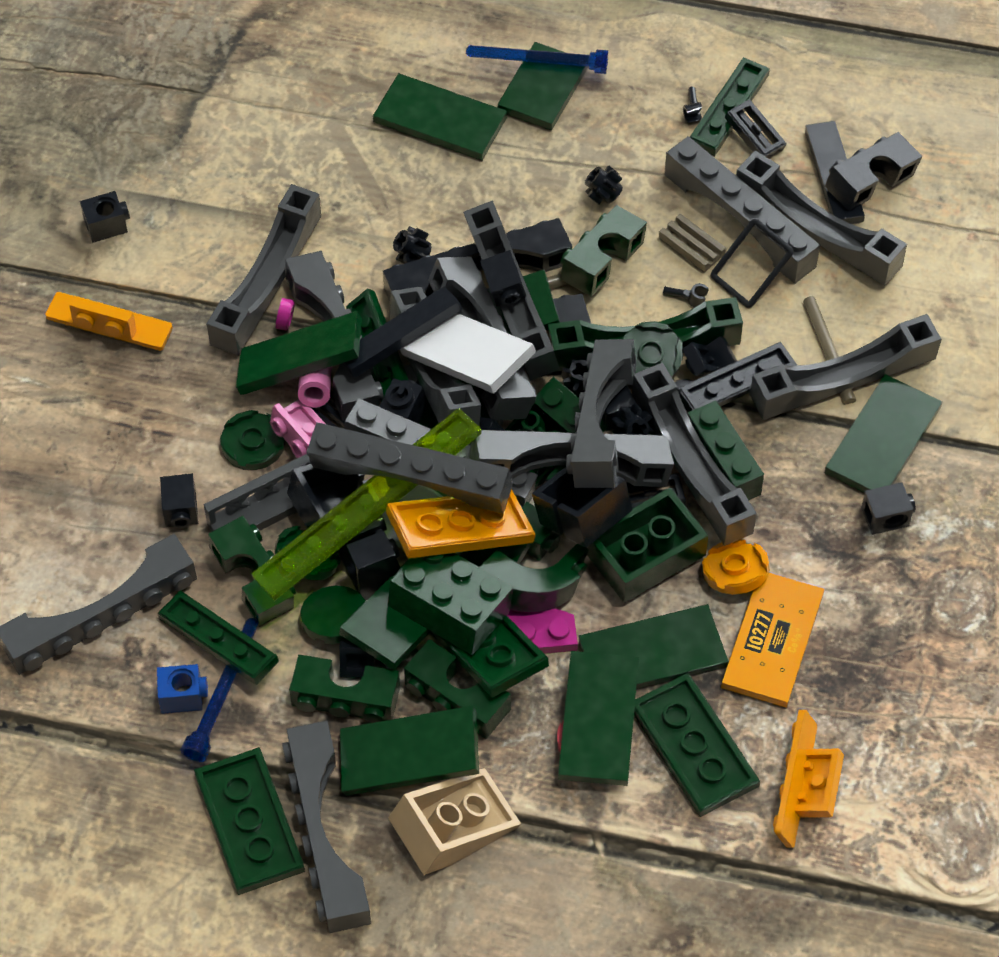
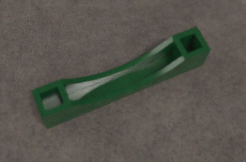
(698, 325)

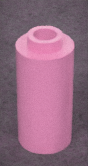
(315, 388)

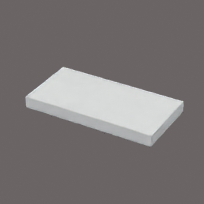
(471, 352)

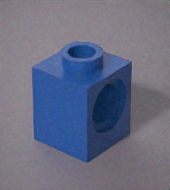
(172, 678)

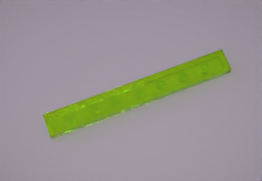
(356, 512)

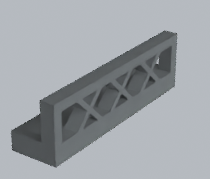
(264, 507)

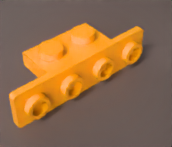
(109, 321)
(809, 780)

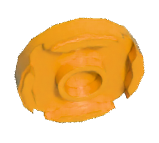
(735, 567)

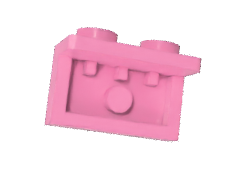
(295, 425)

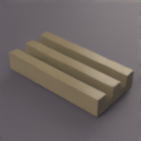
(695, 239)

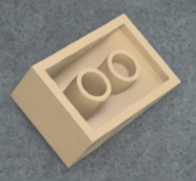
(452, 820)

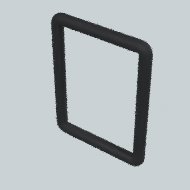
(769, 279)

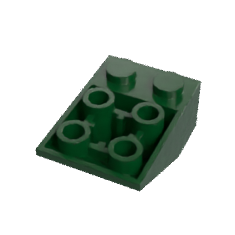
(552, 412)

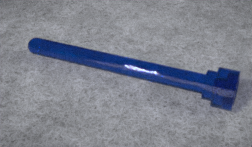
(595, 61)
(197, 745)

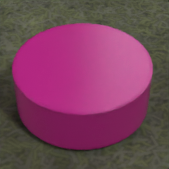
(285, 314)

